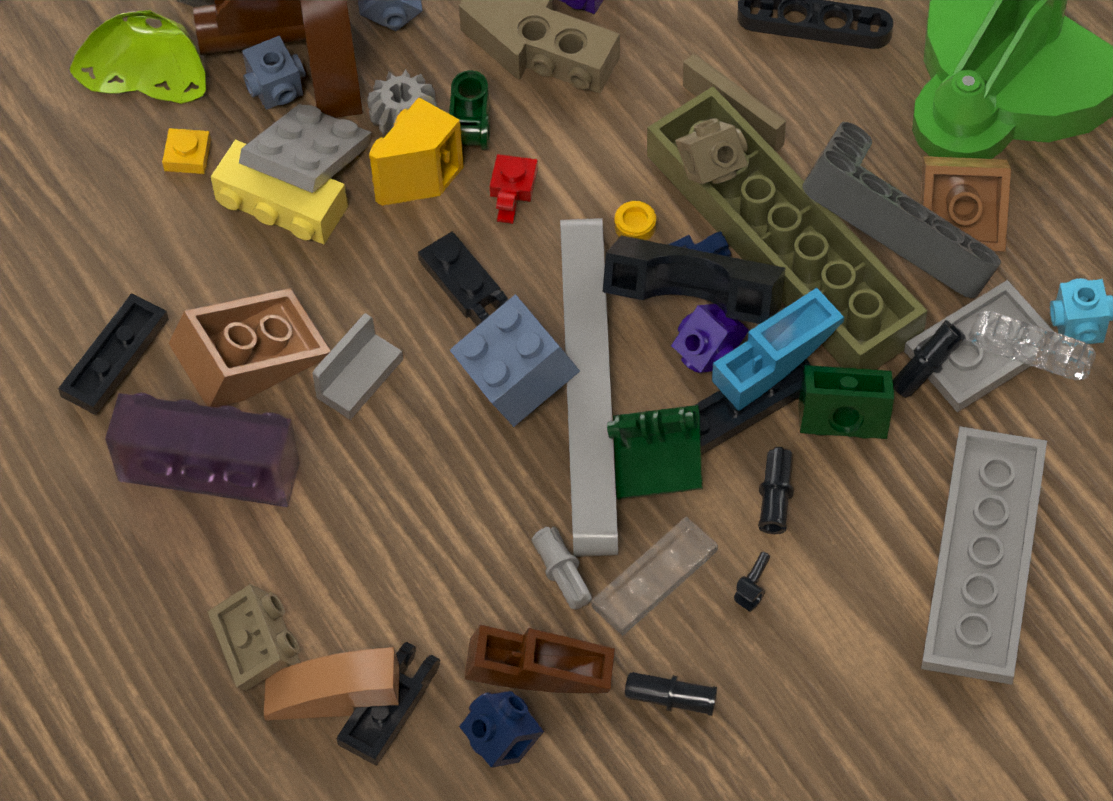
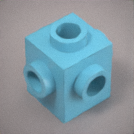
(1082, 310)

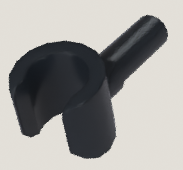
(748, 592)

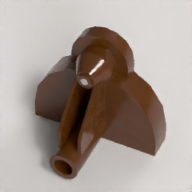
(323, 25)

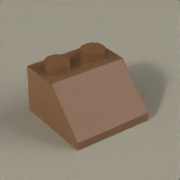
(969, 195)

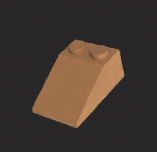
(246, 345)

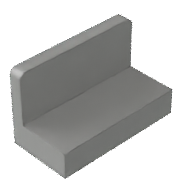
(355, 368)

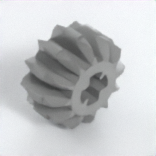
(395, 95)

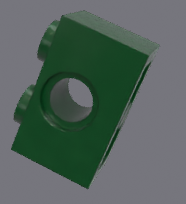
(845, 402)

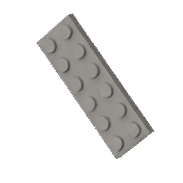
(985, 556)

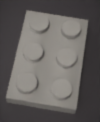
(305, 147)
(969, 369)

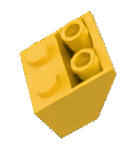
(416, 155)

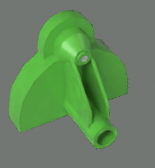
(1008, 76)

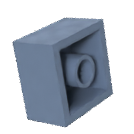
(514, 360)

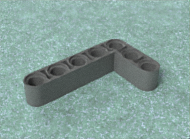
(894, 217)

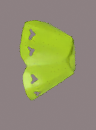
(141, 58)

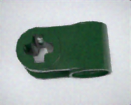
(474, 111)

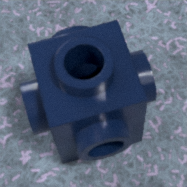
(500, 728)

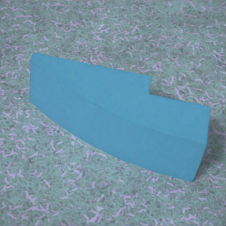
(775, 348)

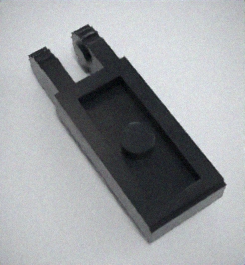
(461, 277)
(374, 728)

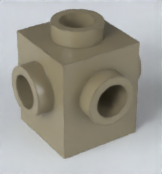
(712, 152)

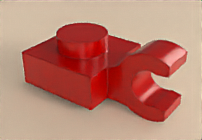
(512, 181)

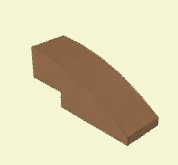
(333, 685)

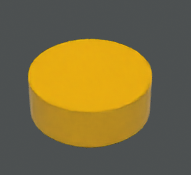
(635, 220)

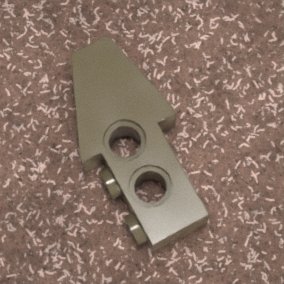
(541, 39)

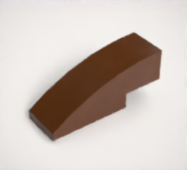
(538, 661)

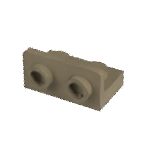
(253, 636)

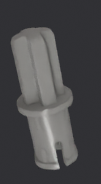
(561, 567)

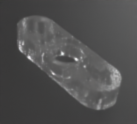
(1032, 345)

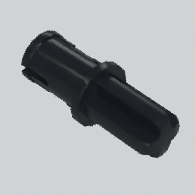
(928, 358)
(776, 491)
(671, 693)

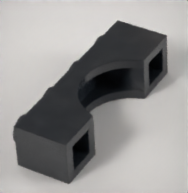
(651, 269)

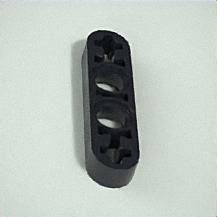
(813, 25)

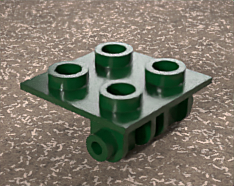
(657, 452)

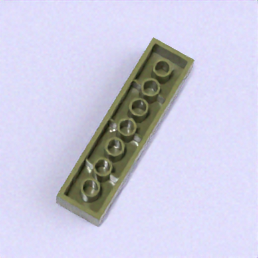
(778, 224)

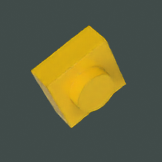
(186, 151)

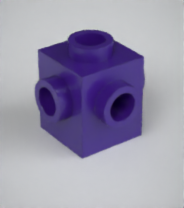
(707, 337)

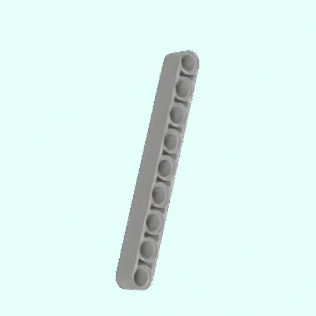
(589, 390)

